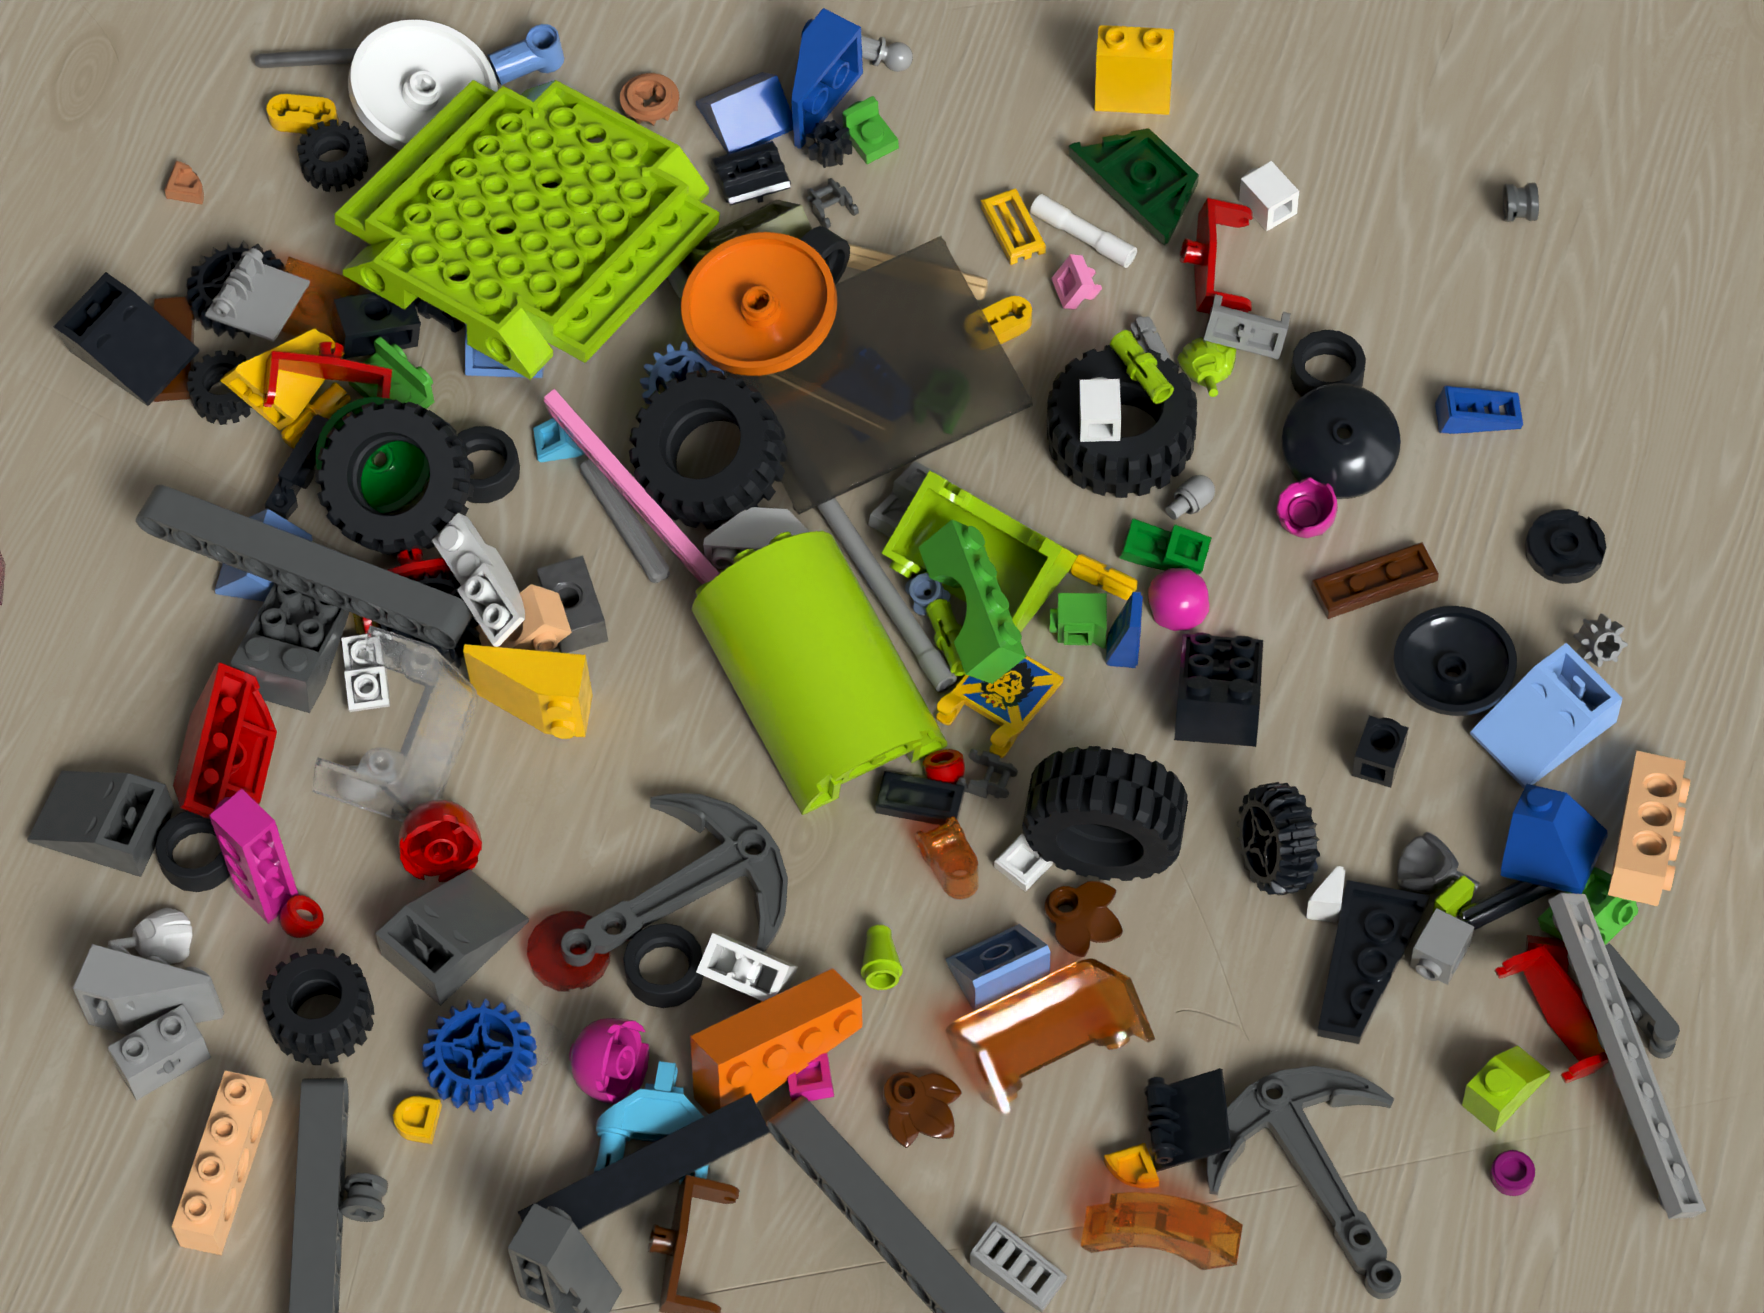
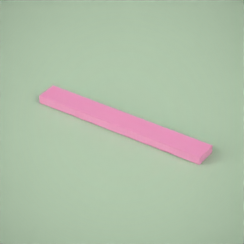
(629, 488)

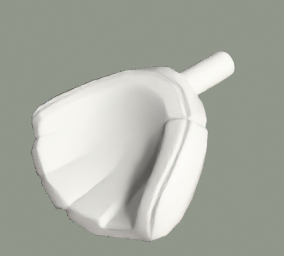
(161, 934)

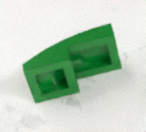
(1163, 548)

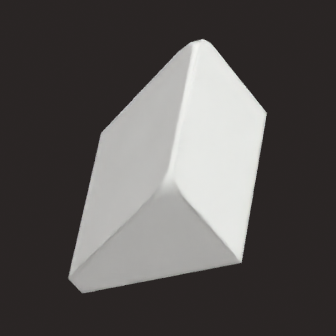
(1327, 899)

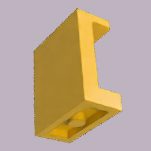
(1134, 69)

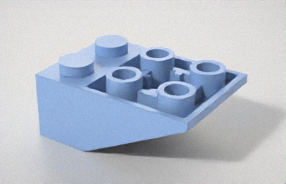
(1548, 716)

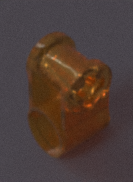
(949, 851)

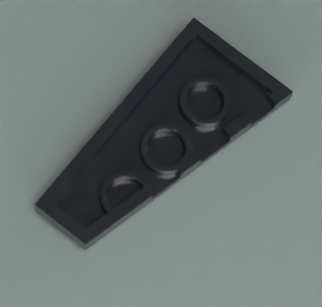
(1367, 949)

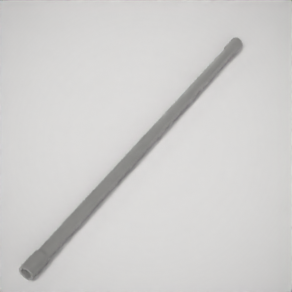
(928, 657)

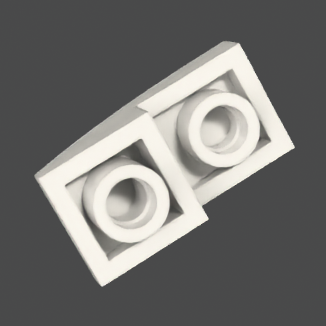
(364, 681)

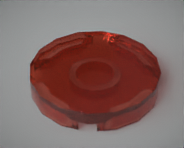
(546, 956)

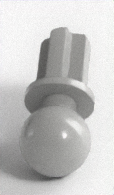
(895, 56)

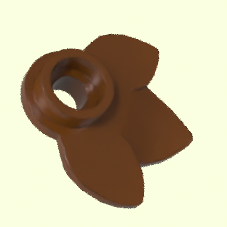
(1089, 918)
(925, 1111)

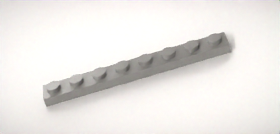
(1627, 1056)

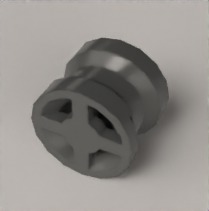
(1520, 202)
(364, 1197)

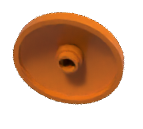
(759, 303)

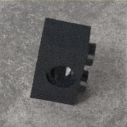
(365, 317)

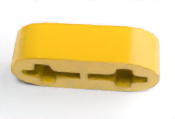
(301, 114)
(1009, 327)

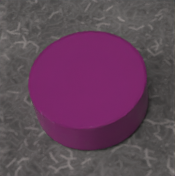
(1512, 1173)

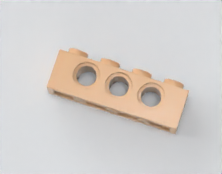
(1648, 828)
(222, 1163)

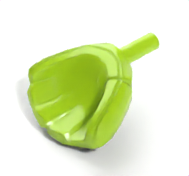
(1207, 363)

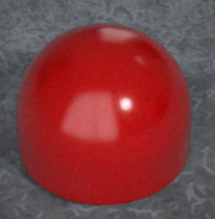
(946, 771)
(293, 923)

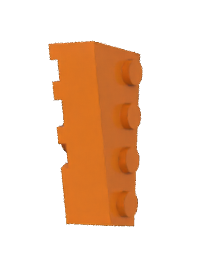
(772, 1040)

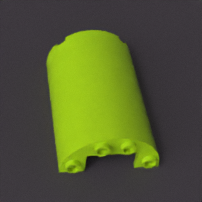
(813, 666)

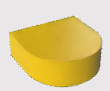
(417, 1118)

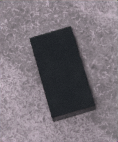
(919, 798)

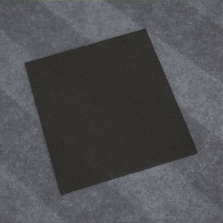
(892, 379)

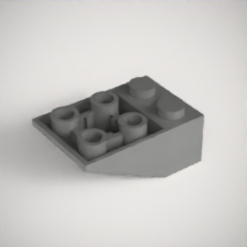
(291, 647)
(104, 818)
(449, 934)

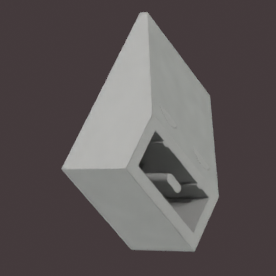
(131, 991)

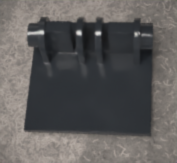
(1187, 1119)

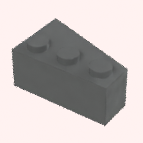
(559, 1266)

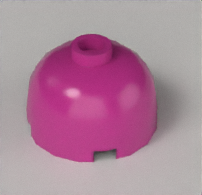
(609, 1059)

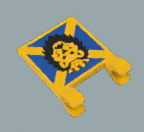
(1007, 702)

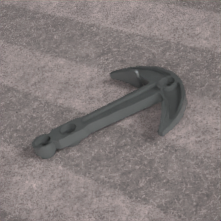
(715, 869)
(1296, 1136)

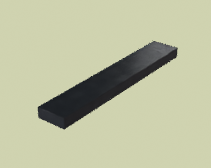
(659, 1163)

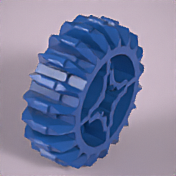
(448, 1047)

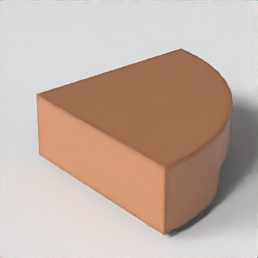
(184, 185)

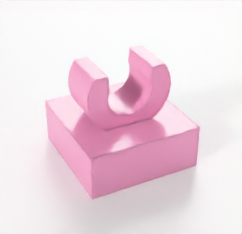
(1075, 282)

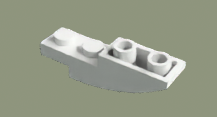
(483, 578)

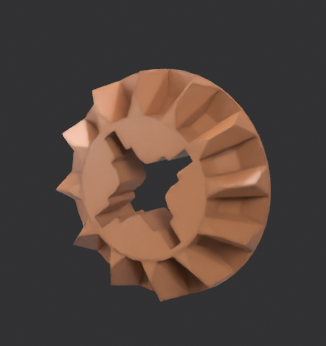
(641, 89)

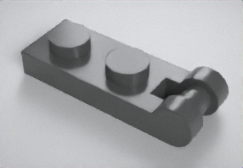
(1645, 1008)

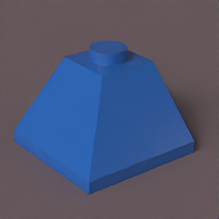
(1552, 841)

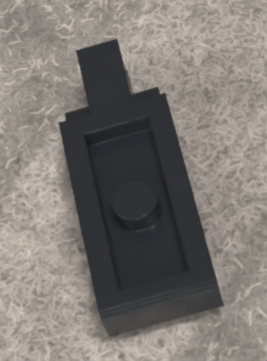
(297, 471)

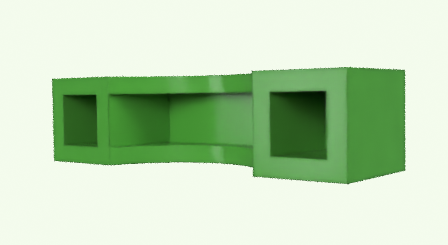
(989, 639)

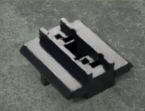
(751, 173)

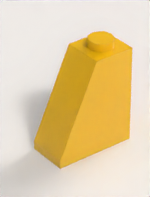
(292, 389)

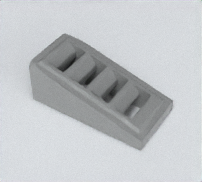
(1026, 1255)

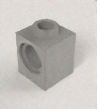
(1441, 947)

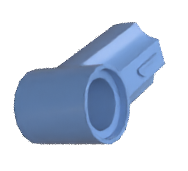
(537, 52)

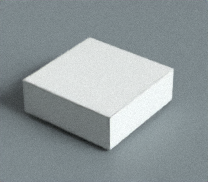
(1021, 864)

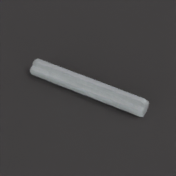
(626, 523)

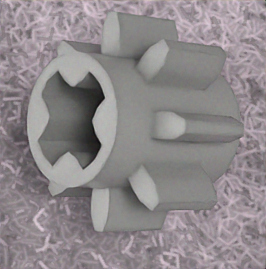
(1600, 640)

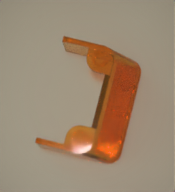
(1045, 1023)

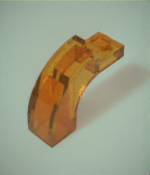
(1163, 1223)

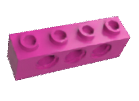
(253, 854)

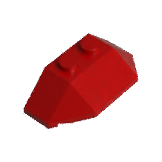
(225, 743)

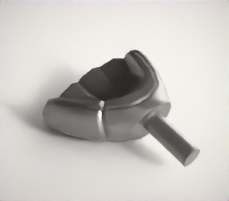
(1427, 865)

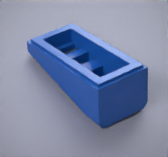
(1454, 416)
(1125, 634)

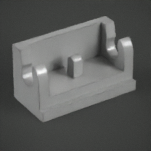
(1246, 330)

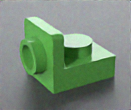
(868, 130)

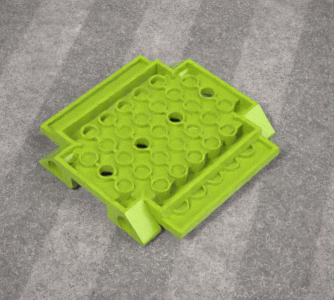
(576, 250)

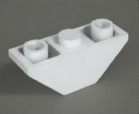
(748, 530)

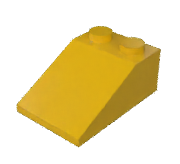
(536, 686)

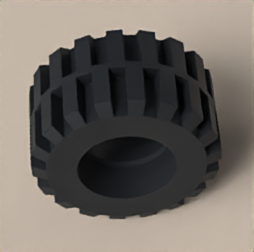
(314, 976)

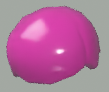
(1307, 508)
(1178, 599)

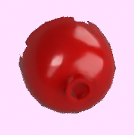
(439, 840)

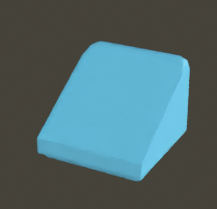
(554, 443)

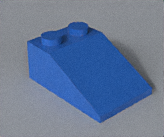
(825, 70)

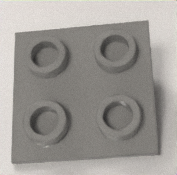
(257, 297)

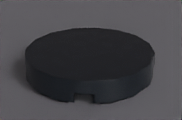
(1565, 546)

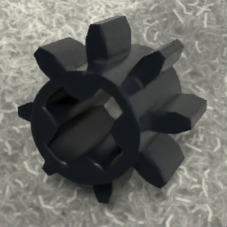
(829, 143)

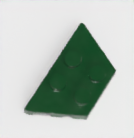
(1141, 177)

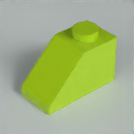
(1503, 1086)

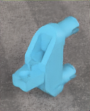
(646, 1117)

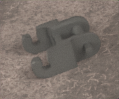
(841, 196)
(984, 787)

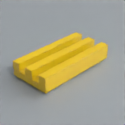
(1023, 249)

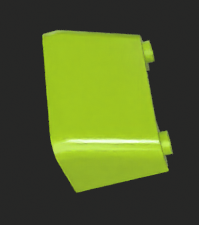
(1024, 560)

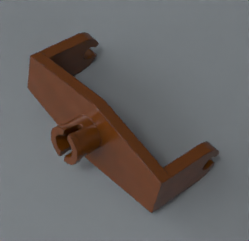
(672, 1241)

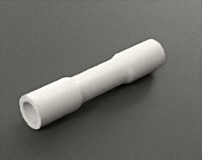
(1102, 241)

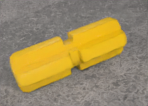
(1112, 579)

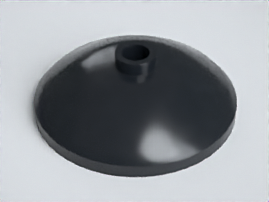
(1350, 464)
(1456, 642)

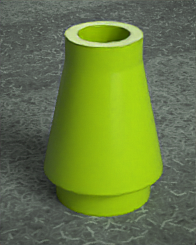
(880, 961)

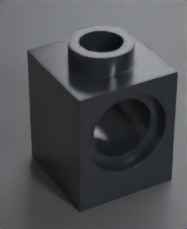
(1378, 765)

